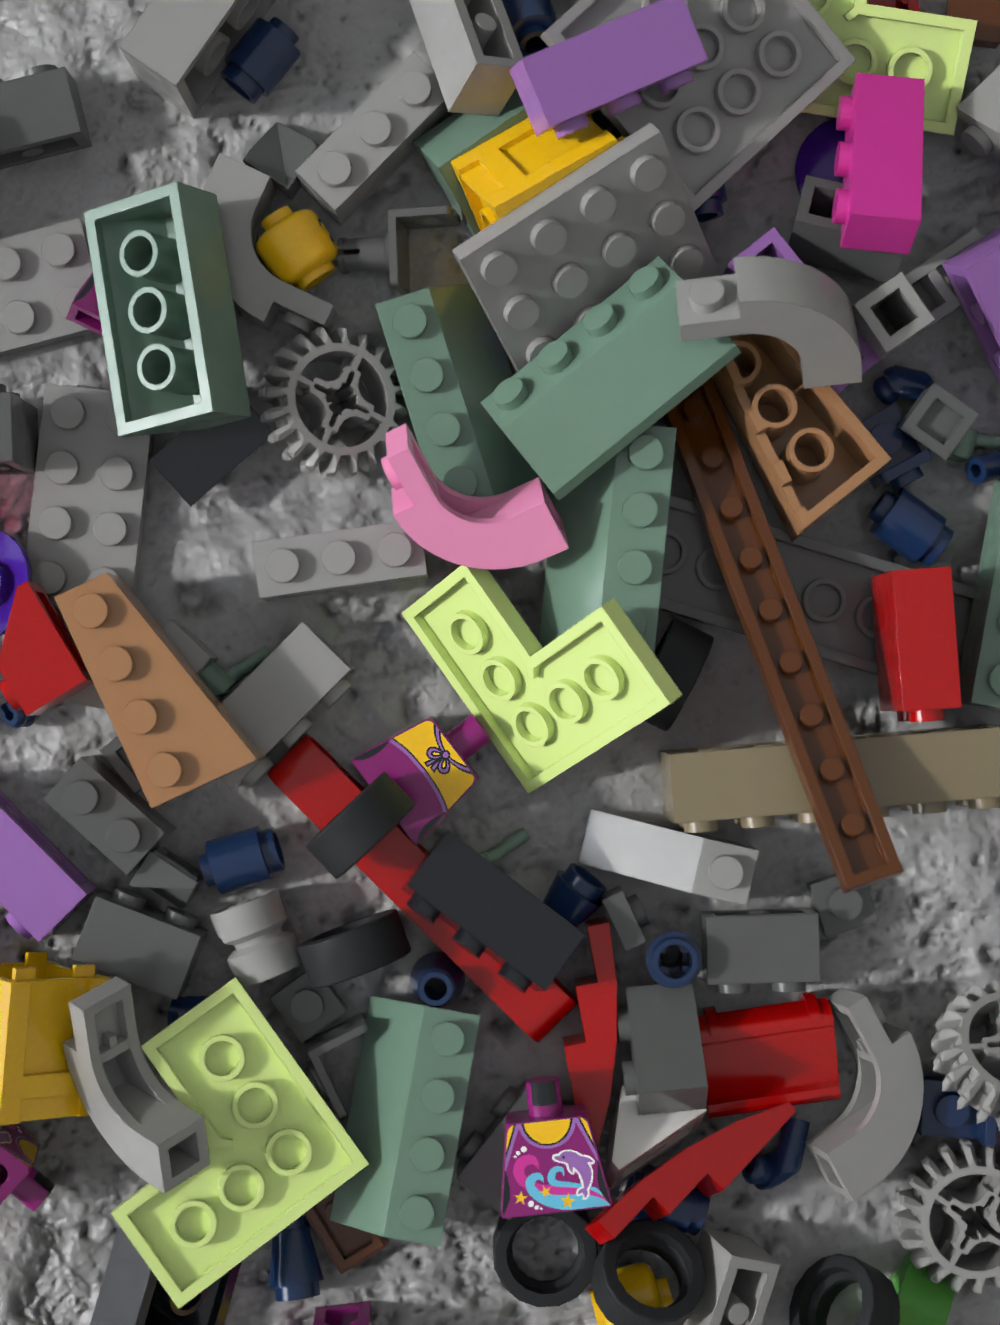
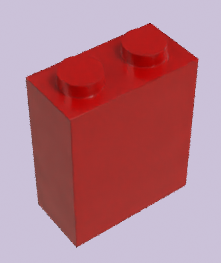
(916, 643)

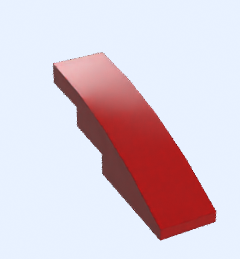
(592, 1053)
(706, 1164)

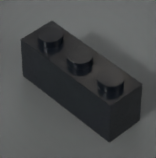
(491, 914)

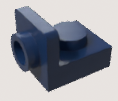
(902, 449)
(942, 1118)

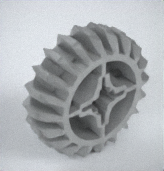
(293, 388)
(968, 1067)
(959, 1236)

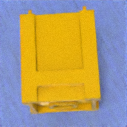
(520, 166)
(32, 1030)

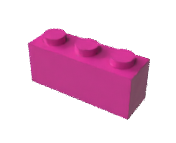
(880, 163)

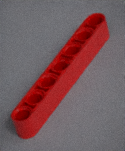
(321, 792)

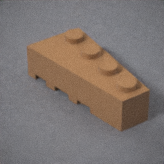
(799, 439)
(153, 695)

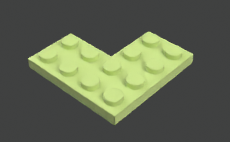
(900, 45)
(532, 700)
(267, 1139)

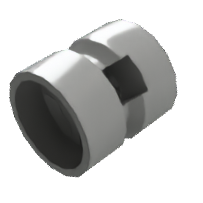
(258, 939)

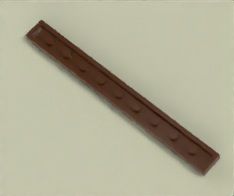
(782, 643)

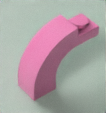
(468, 529)

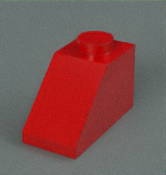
(39, 655)

